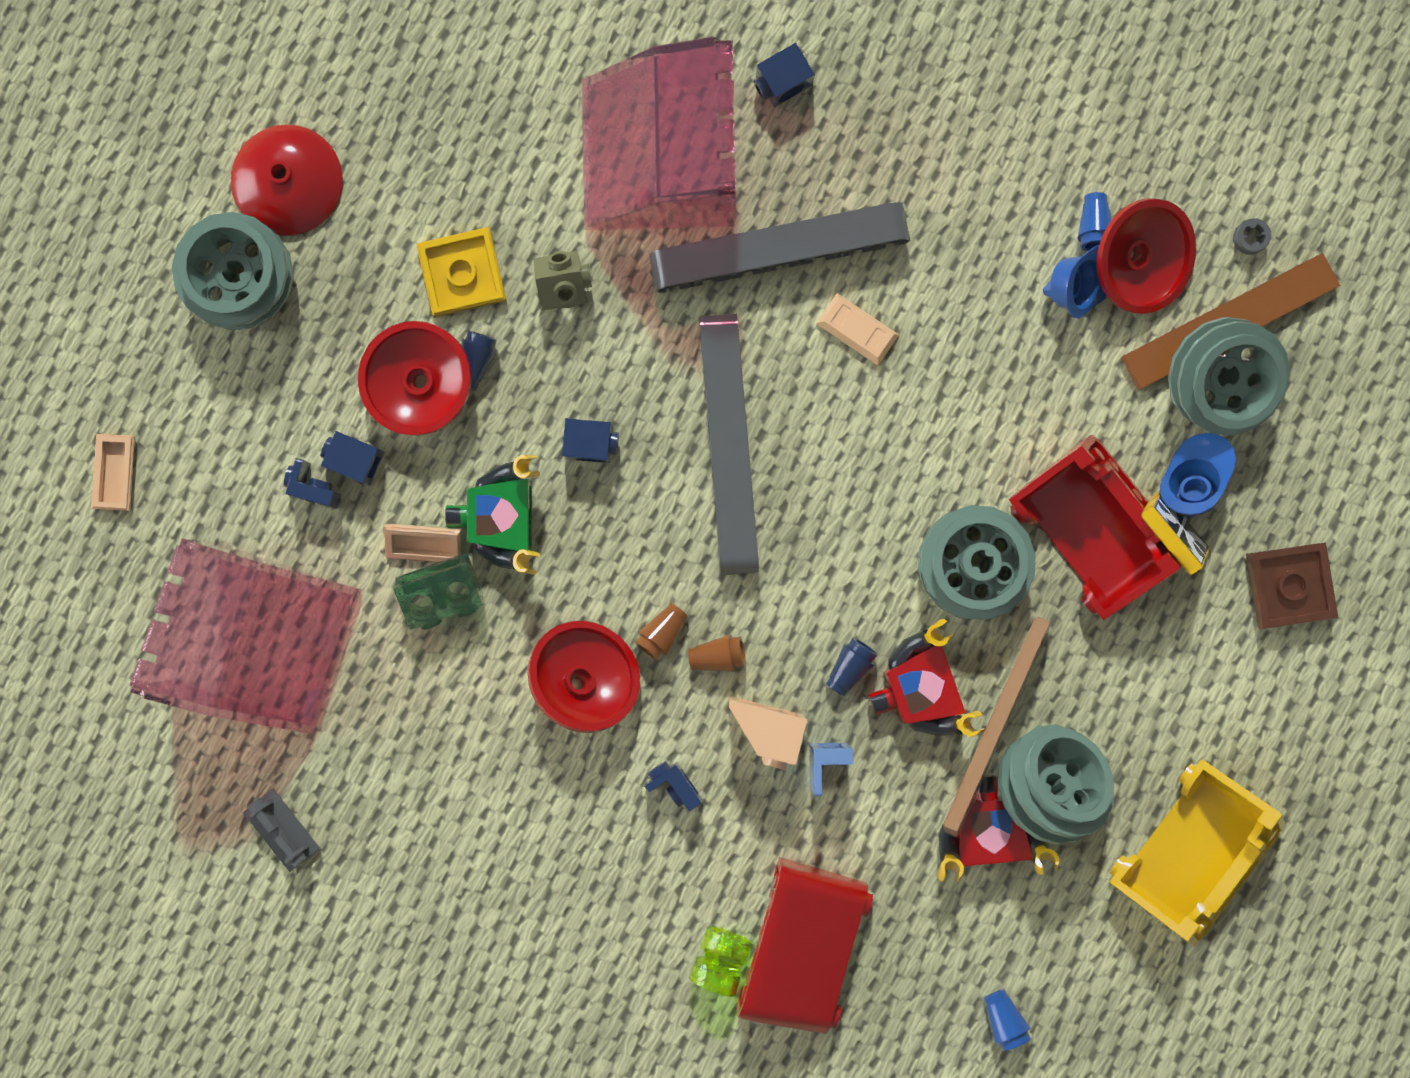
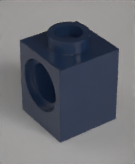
(783, 75)
(589, 440)
(351, 457)

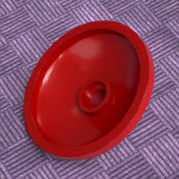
(303, 195)
(1161, 258)
(390, 372)
(596, 659)

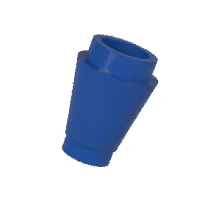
(1094, 220)
(1006, 1021)

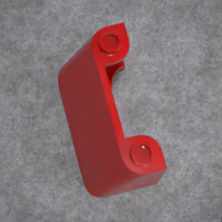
(1097, 525)
(803, 948)

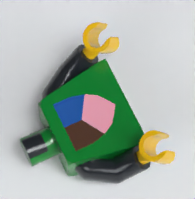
(500, 515)

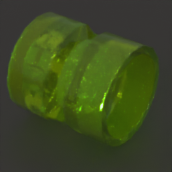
(720, 963)

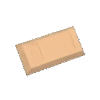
(857, 329)
(113, 472)
(421, 542)

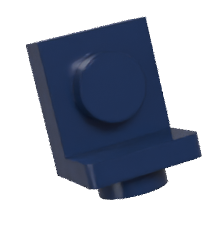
(316, 491)
(680, 788)

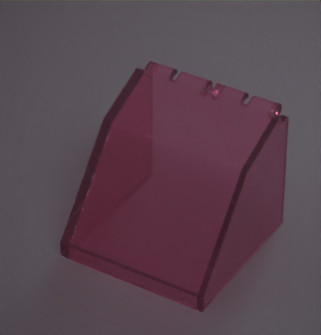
(659, 139)
(244, 638)

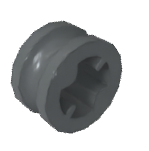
(1264, 233)

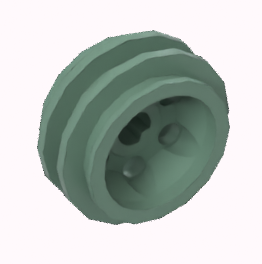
(264, 293)
(1220, 346)
(1017, 557)
(1061, 798)

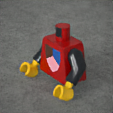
(924, 687)
(990, 837)

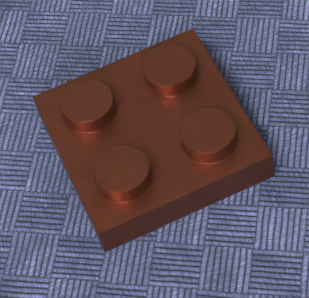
(1292, 585)

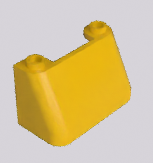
(1199, 852)

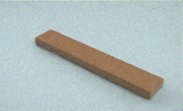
(996, 727)

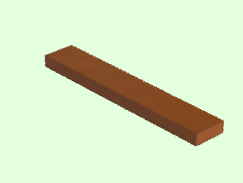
(1257, 305)

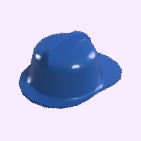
(1076, 284)
(1198, 474)

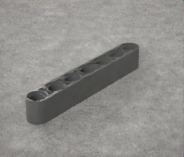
(779, 245)
(729, 444)

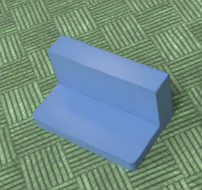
(826, 754)

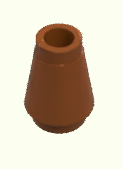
(661, 632)
(718, 655)

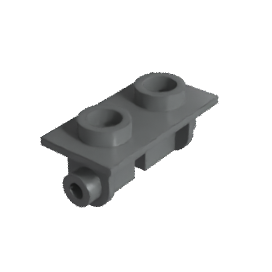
(281, 830)

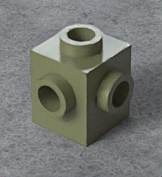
(561, 280)

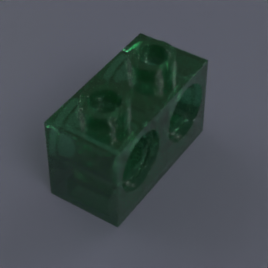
(434, 583)

